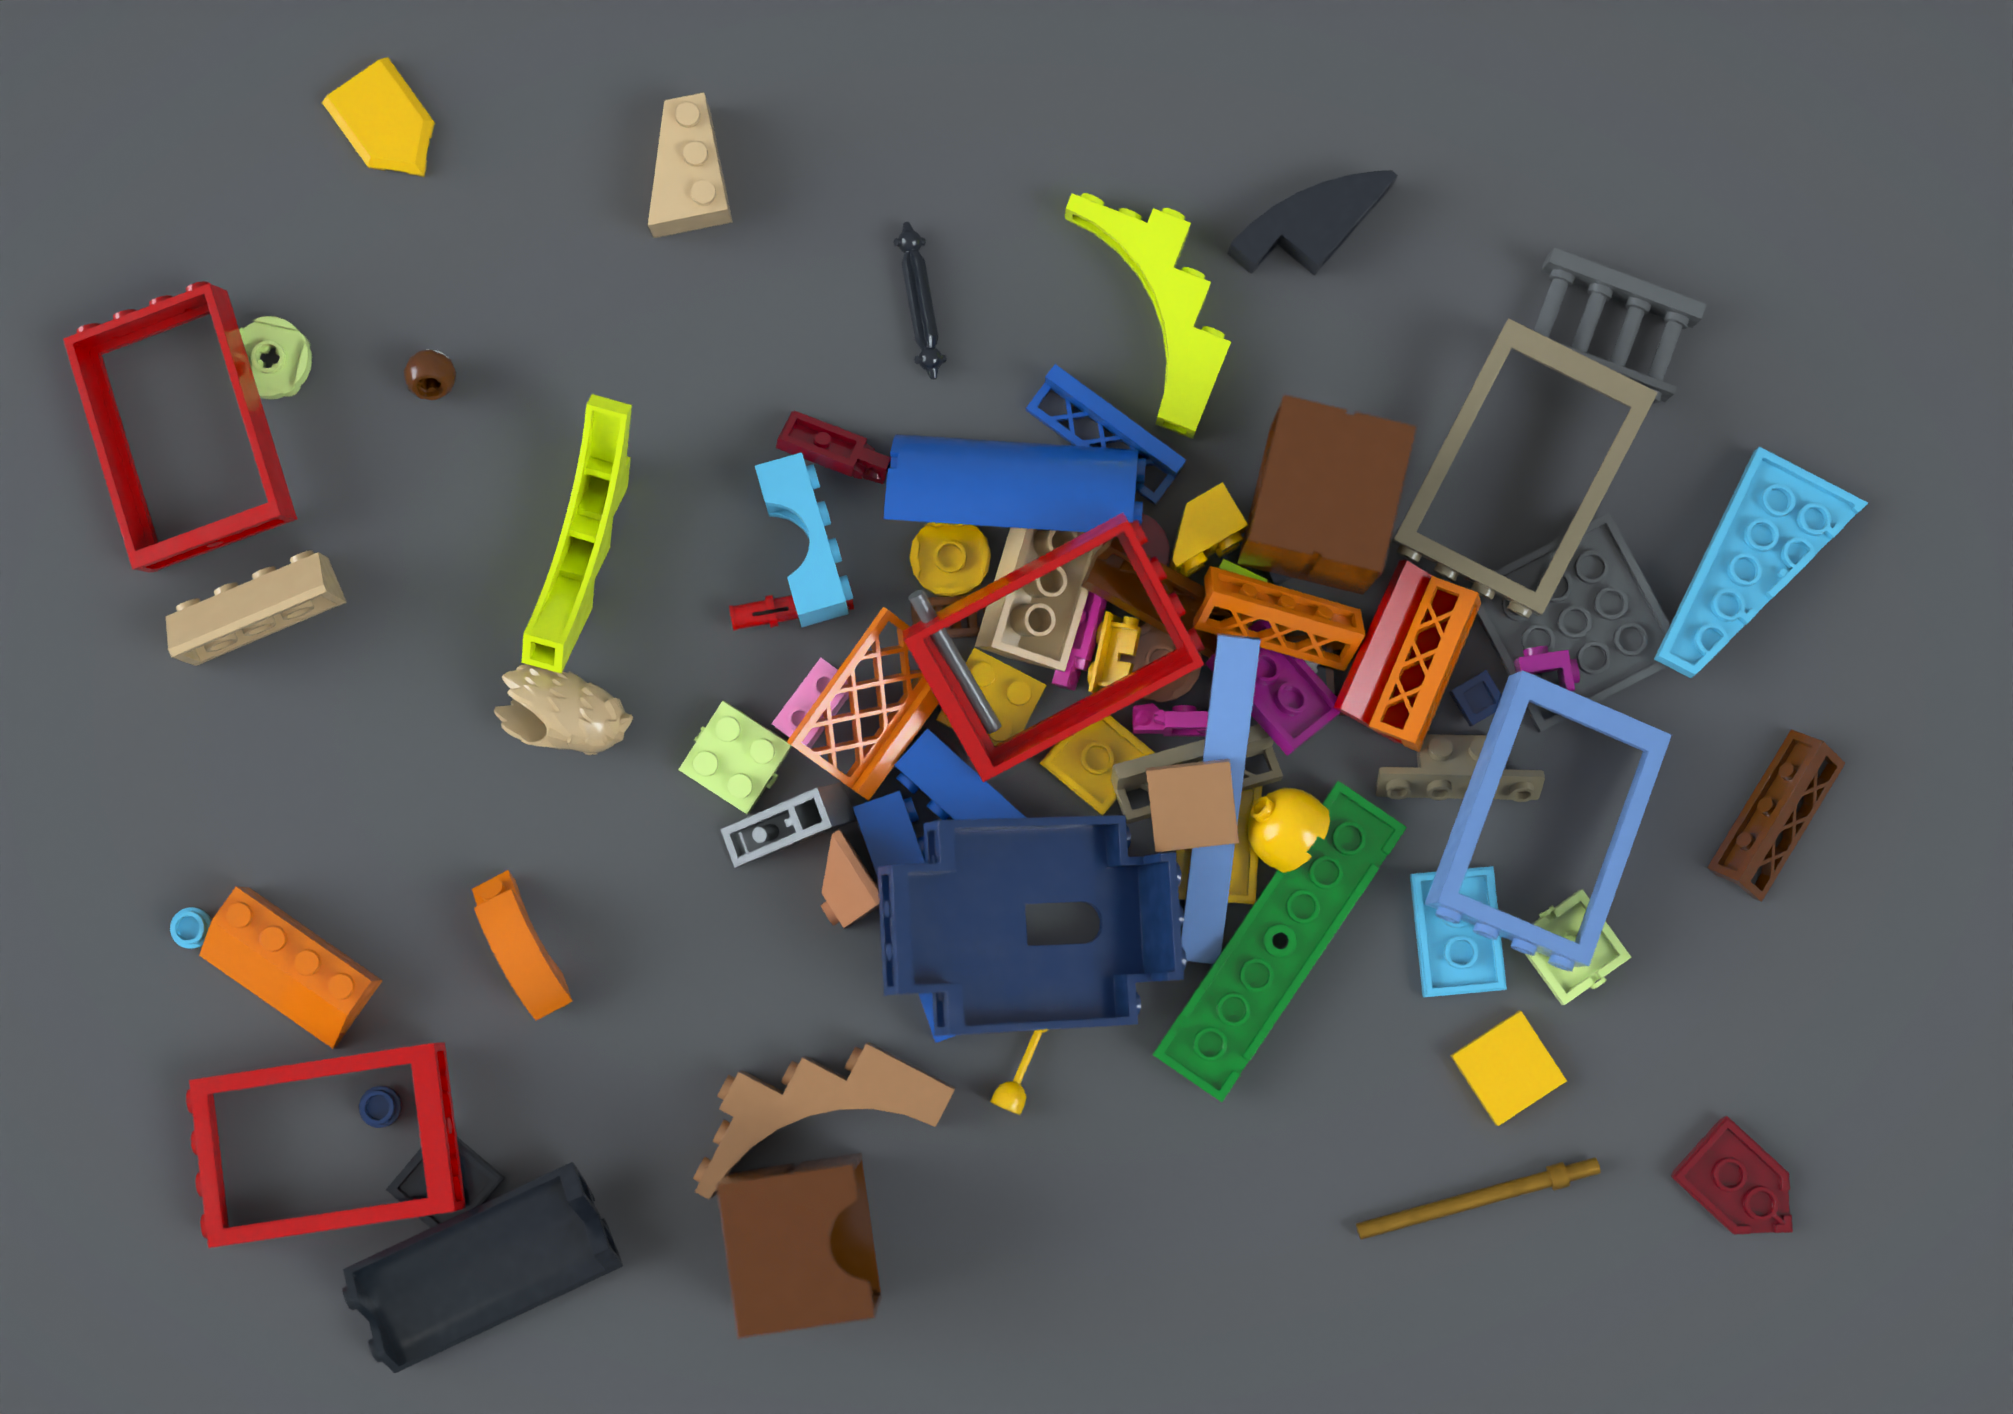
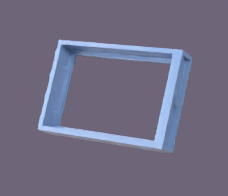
(1490, 922)

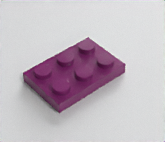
(1288, 697)

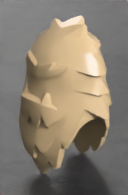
(561, 711)

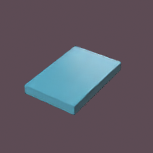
(1451, 954)

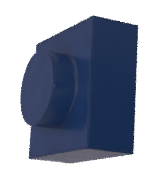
(1477, 698)

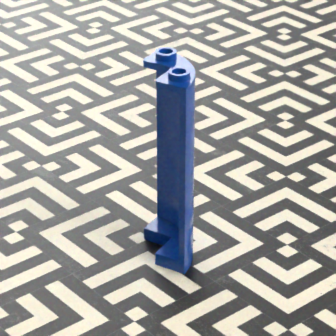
(1011, 483)

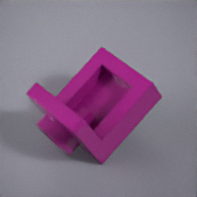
(1540, 660)

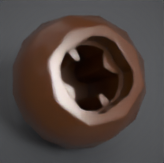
(430, 374)

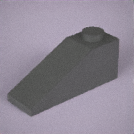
(788, 824)

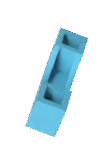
(789, 495)

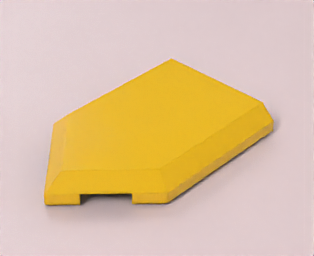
(383, 119)

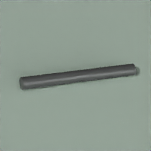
(956, 663)

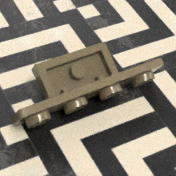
(1446, 770)

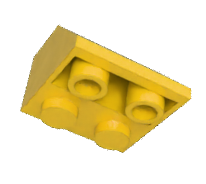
(1207, 526)

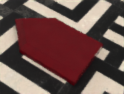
(1737, 1181)

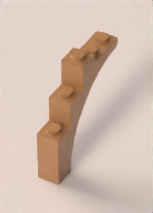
(759, 1109)

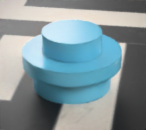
(190, 927)

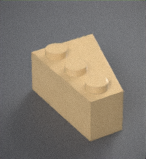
(688, 171)

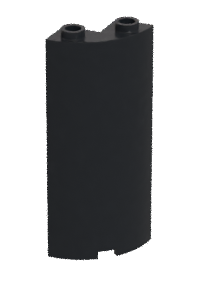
(481, 1268)

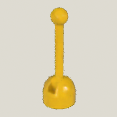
(1011, 1094)

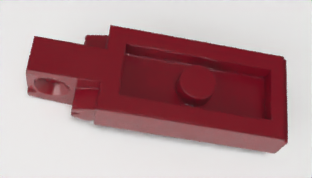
(832, 448)

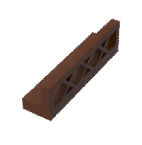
(1120, 585)
(1773, 810)

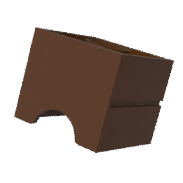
(1326, 495)
(799, 1245)

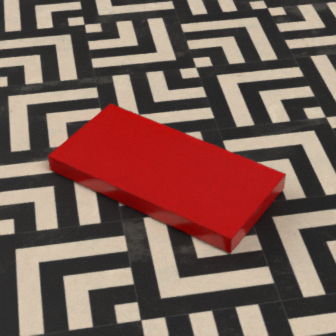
(1383, 644)

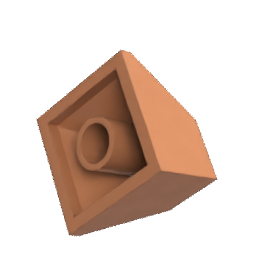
(847, 884)

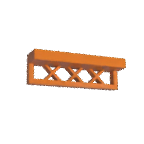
(1291, 609)
(1441, 666)

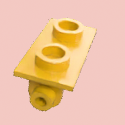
(1113, 638)

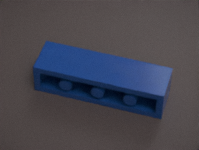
(950, 783)

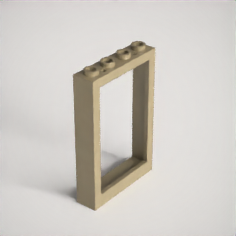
(1575, 366)

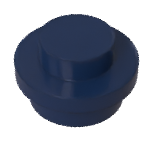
(380, 1106)

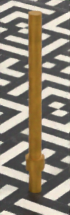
(1556, 1176)

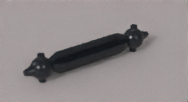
(920, 300)

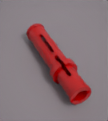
(743, 616)

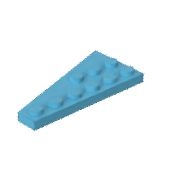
(1762, 542)

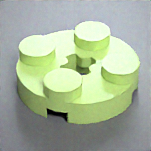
(293, 352)

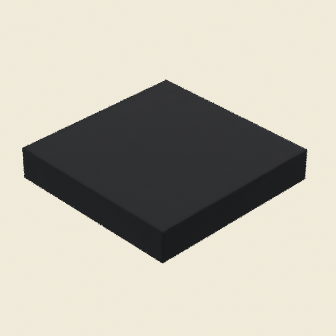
(477, 1176)

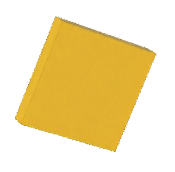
(1087, 760)
(1508, 1068)

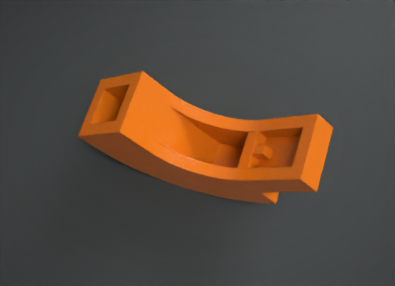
(518, 947)

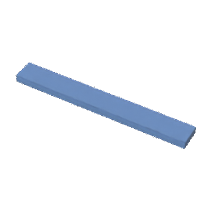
(1225, 739)

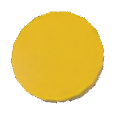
(950, 558)

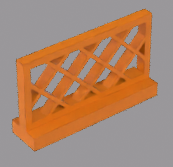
(895, 730)

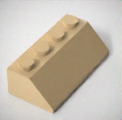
(253, 609)
(1043, 616)

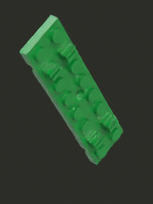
(1255, 979)

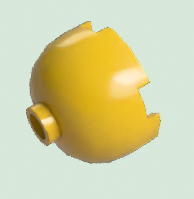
(1285, 827)

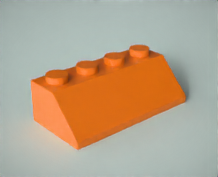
(288, 965)

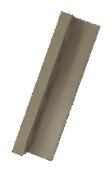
(1133, 775)

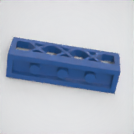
(1110, 419)

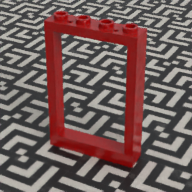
(112, 446)
(992, 759)
(435, 1127)

